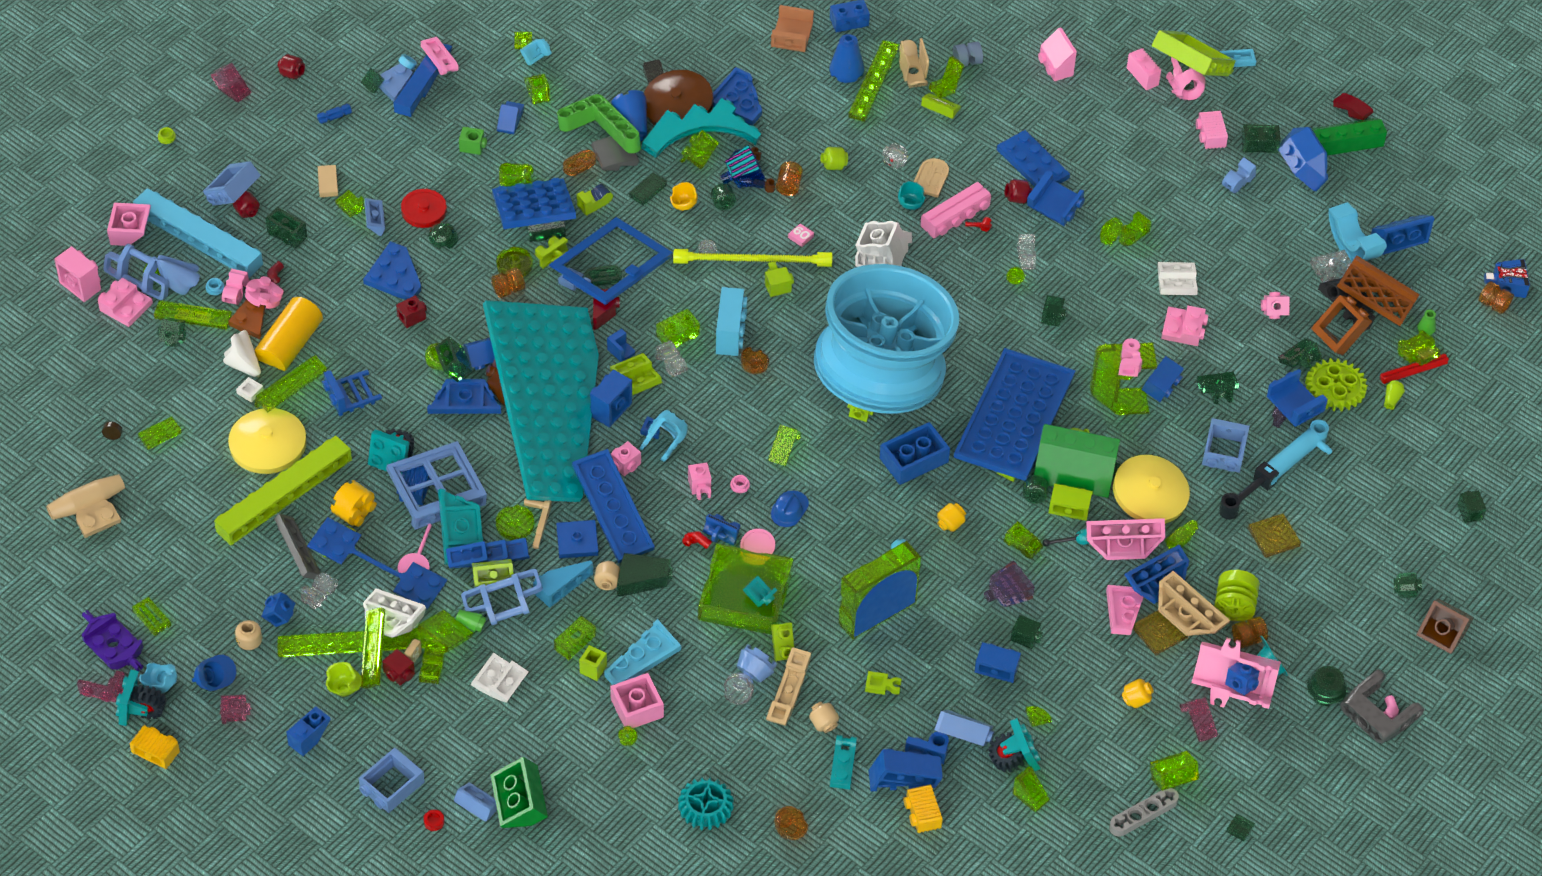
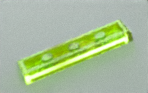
(193, 314)
(373, 647)

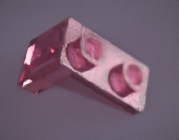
(105, 693)
(1201, 718)

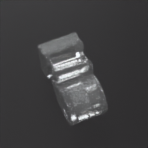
(1026, 251)
(673, 361)
(322, 587)

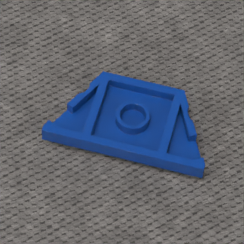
(464, 397)

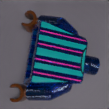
(746, 171)

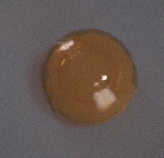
(754, 362)

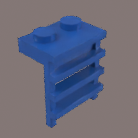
(338, 395)

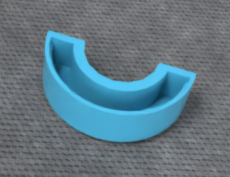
(1349, 235)

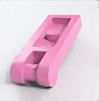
(439, 55)

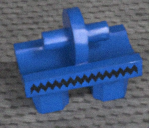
(721, 529)

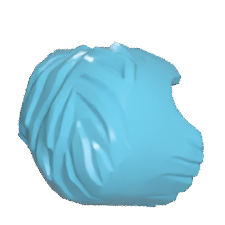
(159, 676)

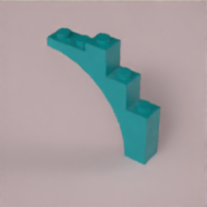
(720, 119)

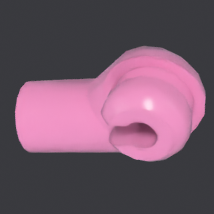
(1392, 708)

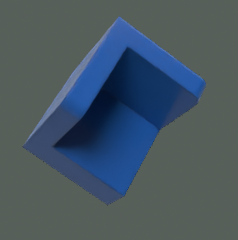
(619, 347)

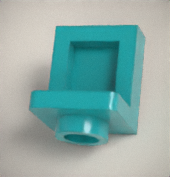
(759, 592)

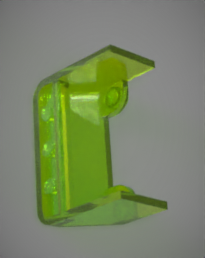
(1106, 381)

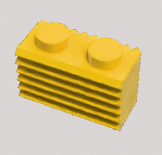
(155, 746)
(923, 808)

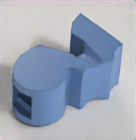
(1245, 173)

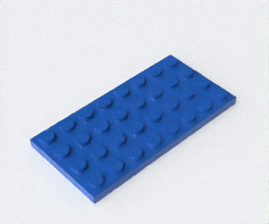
(1012, 413)

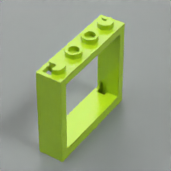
(1193, 53)

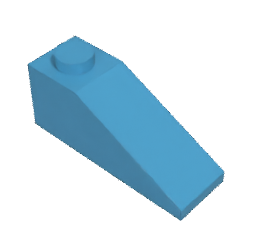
(562, 581)

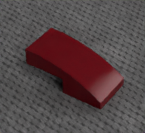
(1355, 106)

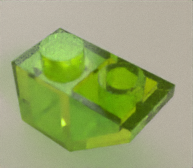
(537, 88)

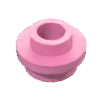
(740, 480)

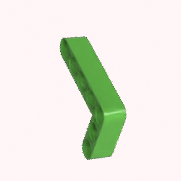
(600, 110)

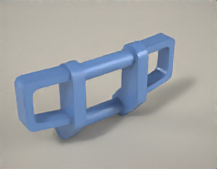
(149, 274)
(485, 589)

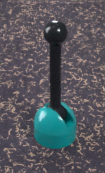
(1080, 537)

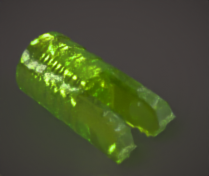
(1182, 535)

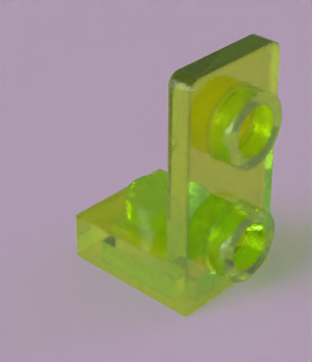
(949, 82)
(783, 445)

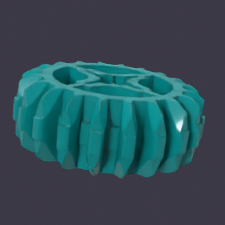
(716, 809)

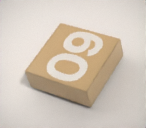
(413, 650)

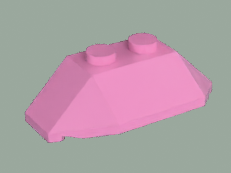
(1125, 537)

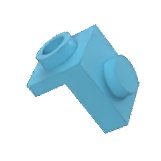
(535, 51)

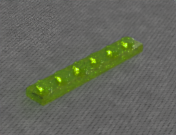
(873, 81)

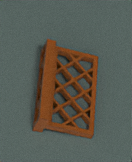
(1383, 285)

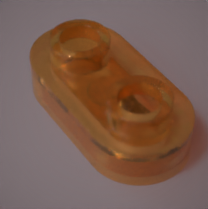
(579, 162)

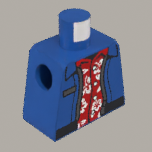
(1510, 276)

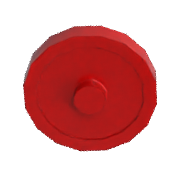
(423, 208)

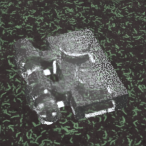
(1330, 263)

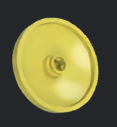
(267, 441)
(1151, 488)

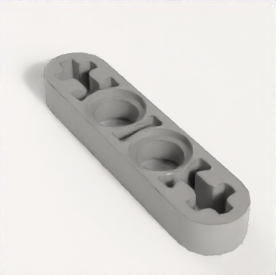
(1144, 812)

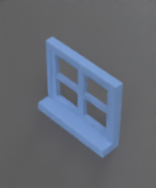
(430, 513)

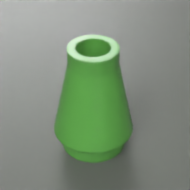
(1428, 322)
(472, 620)

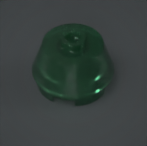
(1327, 686)

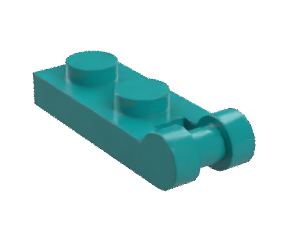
(843, 762)

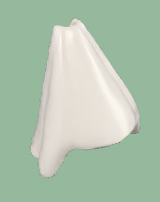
(242, 355)

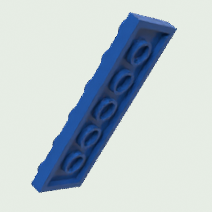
(612, 505)

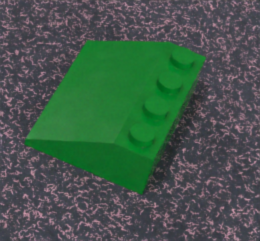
(1077, 459)

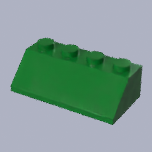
(1351, 136)

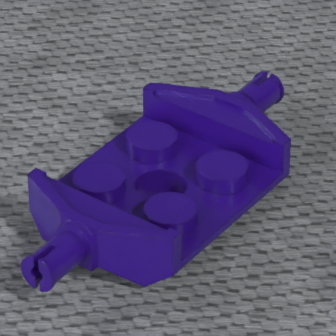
(105, 630)

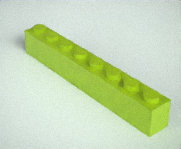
(282, 490)

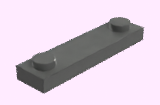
(297, 546)

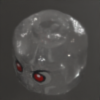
(895, 155)

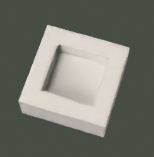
(249, 389)

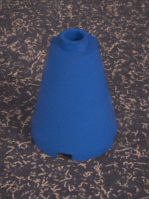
(847, 60)
(634, 109)

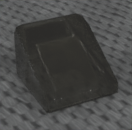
(652, 69)

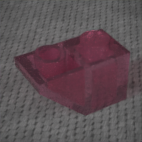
(230, 82)

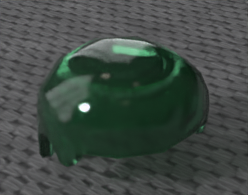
(443, 235)

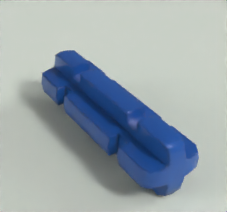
(334, 113)

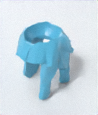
(673, 425)

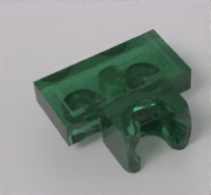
(1301, 353)
(1219, 385)

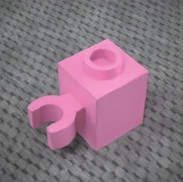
(699, 479)

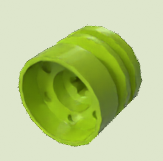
(1237, 594)

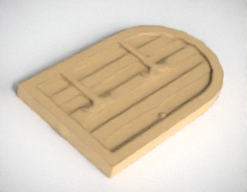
(932, 176)

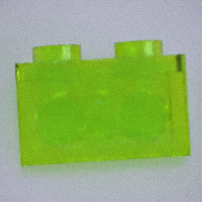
(700, 149)

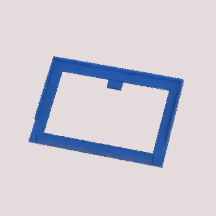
(634, 272)

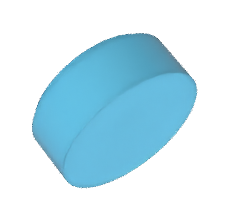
(407, 61)

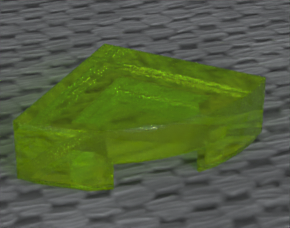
(1037, 716)

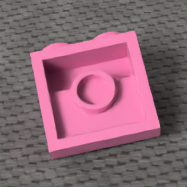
(124, 302)
(1185, 325)

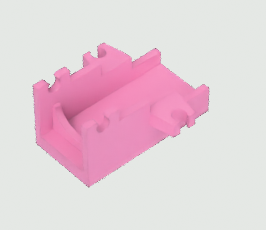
(1213, 667)

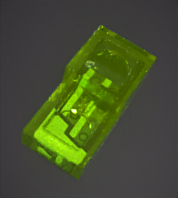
(432, 664)

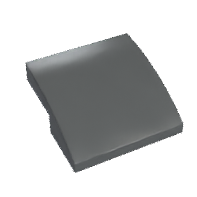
(612, 155)

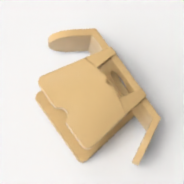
(910, 59)

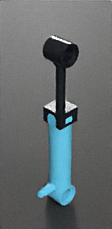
(1268, 472)

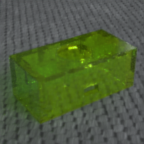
(570, 646)

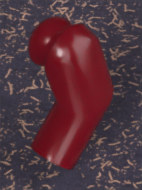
(273, 272)

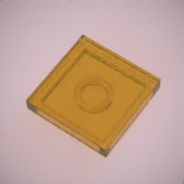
(1274, 535)
(1158, 632)

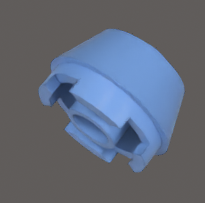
(755, 664)

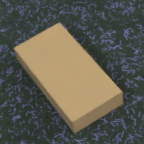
(327, 181)

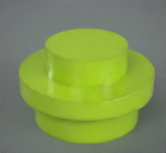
(166, 135)

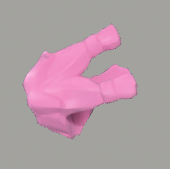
(1181, 79)

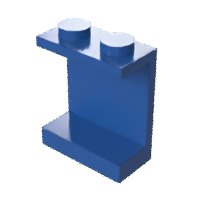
(1055, 200)
(1294, 399)

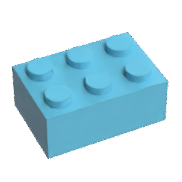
(729, 324)

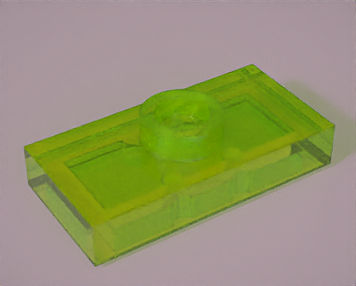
(159, 433)

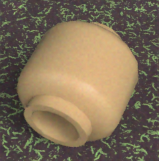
(607, 575)
(248, 635)
(824, 717)

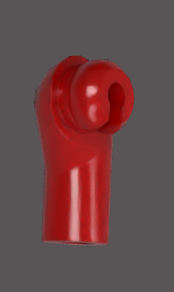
(696, 537)

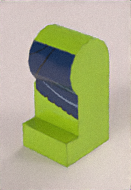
(593, 199)

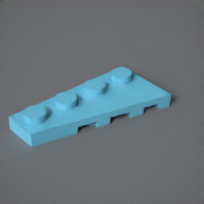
(650, 650)

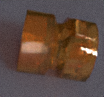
(789, 178)
(508, 282)
(1496, 297)
(1250, 631)

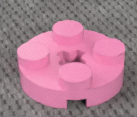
(263, 292)

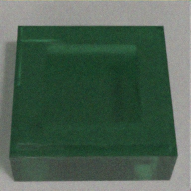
(372, 80)
(1240, 827)

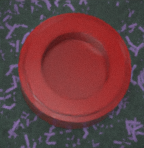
(434, 820)

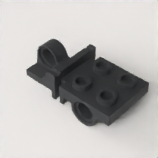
(1332, 292)

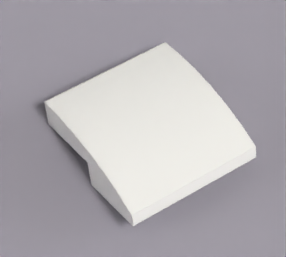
(1177, 278)
(499, 678)

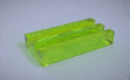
(159, 626)

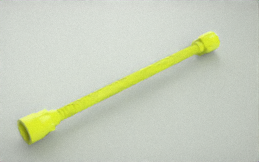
(822, 259)

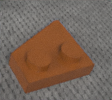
(248, 318)

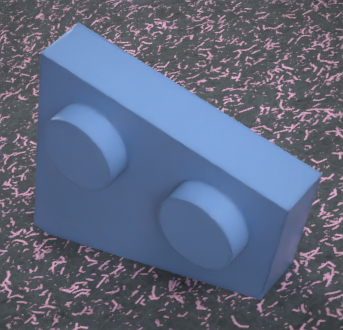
(395, 80)

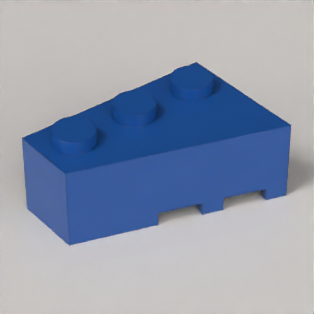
(904, 769)

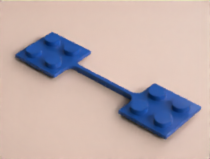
(339, 541)

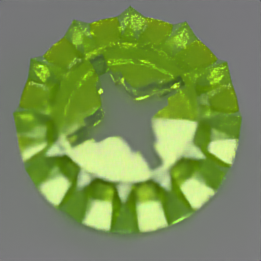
(1110, 231)

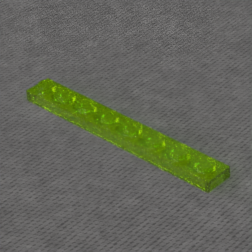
(342, 643)

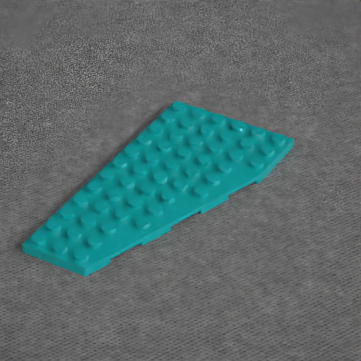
(546, 378)

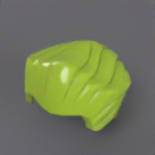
(343, 679)

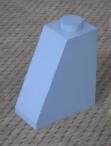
(964, 728)

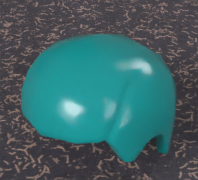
(911, 195)

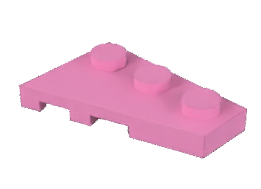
(1122, 608)

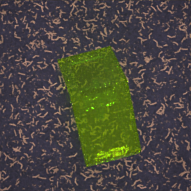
(1030, 790)

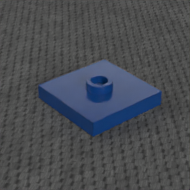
(577, 539)

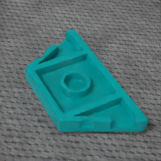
(458, 521)

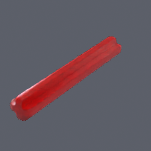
(1412, 369)

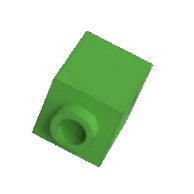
(472, 140)

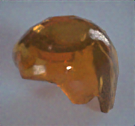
(790, 823)

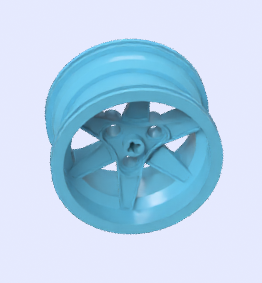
(885, 338)

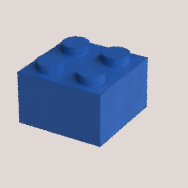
(611, 398)

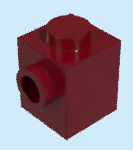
(411, 311)
(398, 667)

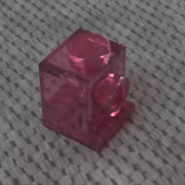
(234, 708)

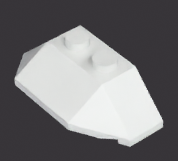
(400, 613)

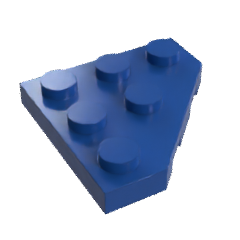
(741, 92)
(394, 273)

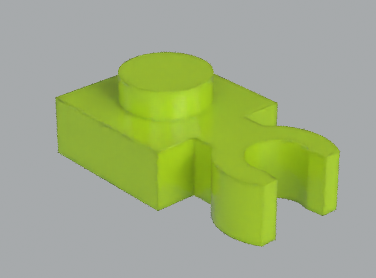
(879, 683)

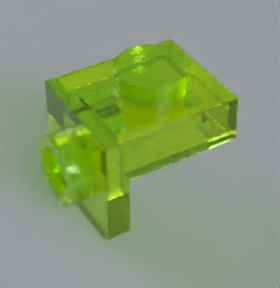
(350, 203)

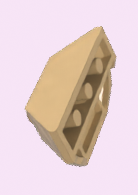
(1188, 608)

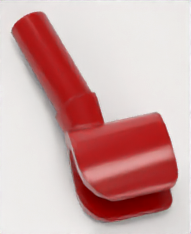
(984, 225)

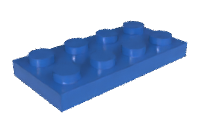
(1031, 158)

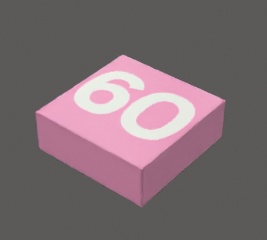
(801, 235)

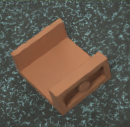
(792, 28)

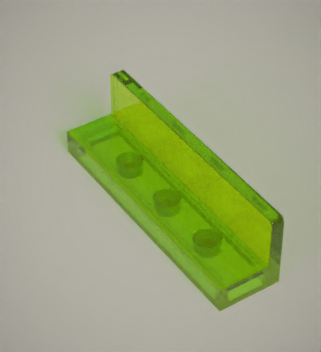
(290, 384)

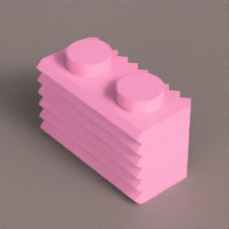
(1144, 69)
(1212, 129)

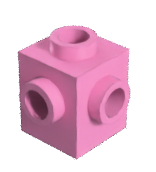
(1281, 307)
(626, 458)

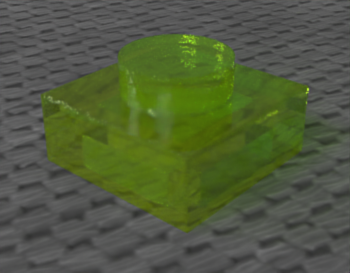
(522, 39)

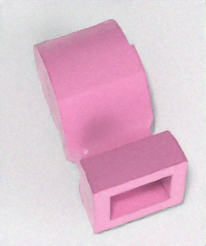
(233, 290)
(1130, 358)

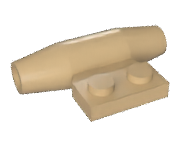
(90, 505)

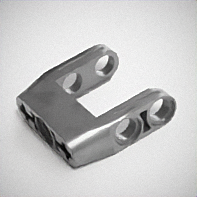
(1370, 717)

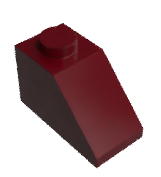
(603, 313)

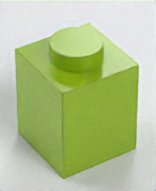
(593, 663)

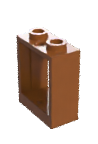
(1354, 332)

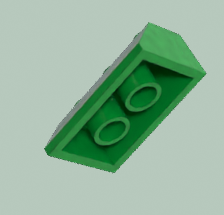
(519, 794)

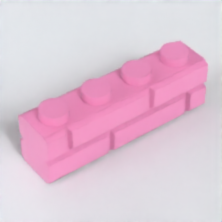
(955, 210)

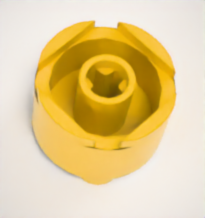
(353, 503)

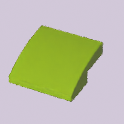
(640, 371)

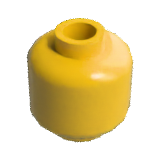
(951, 517)
(1137, 693)

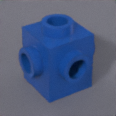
(278, 609)
(1242, 678)

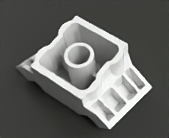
(882, 244)

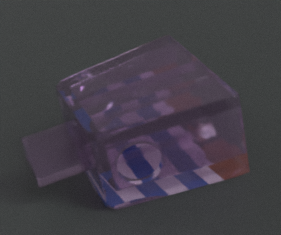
(1009, 586)

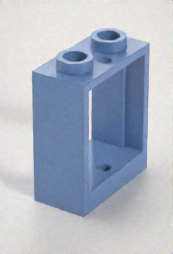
(231, 183)
(1237, 433)
(402, 764)

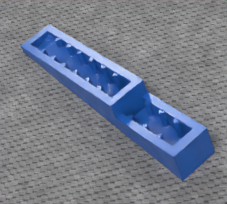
(417, 86)

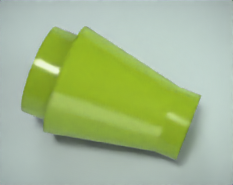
(1394, 392)

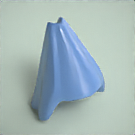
(178, 273)

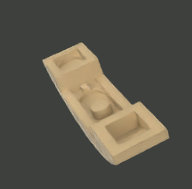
(789, 687)

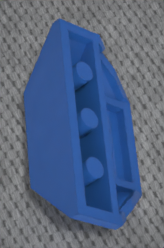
(1305, 156)
(1146, 577)

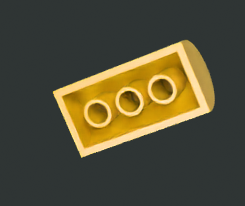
(289, 333)

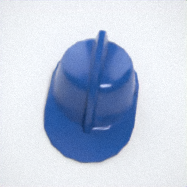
(789, 508)
(215, 673)

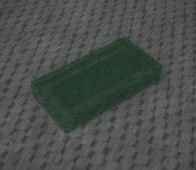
(648, 189)

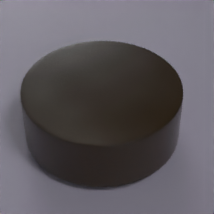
(112, 430)

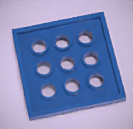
(533, 203)

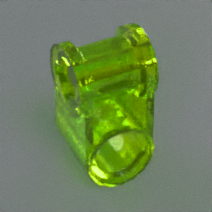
(513, 174)

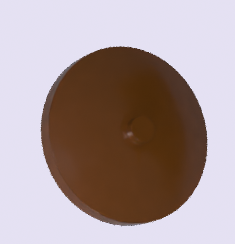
(677, 93)

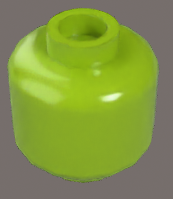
(834, 158)

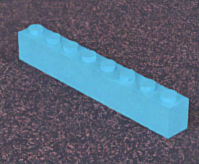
(200, 234)

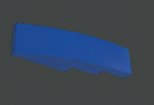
(478, 552)

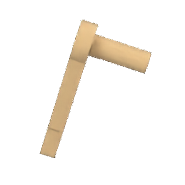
(546, 507)

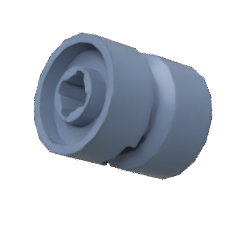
(968, 54)

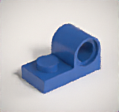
(920, 746)

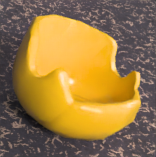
(684, 196)

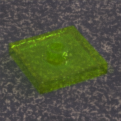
(444, 631)

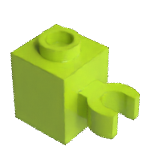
(778, 280)

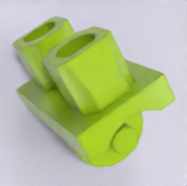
(556, 248)
(782, 640)

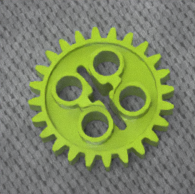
(1338, 383)

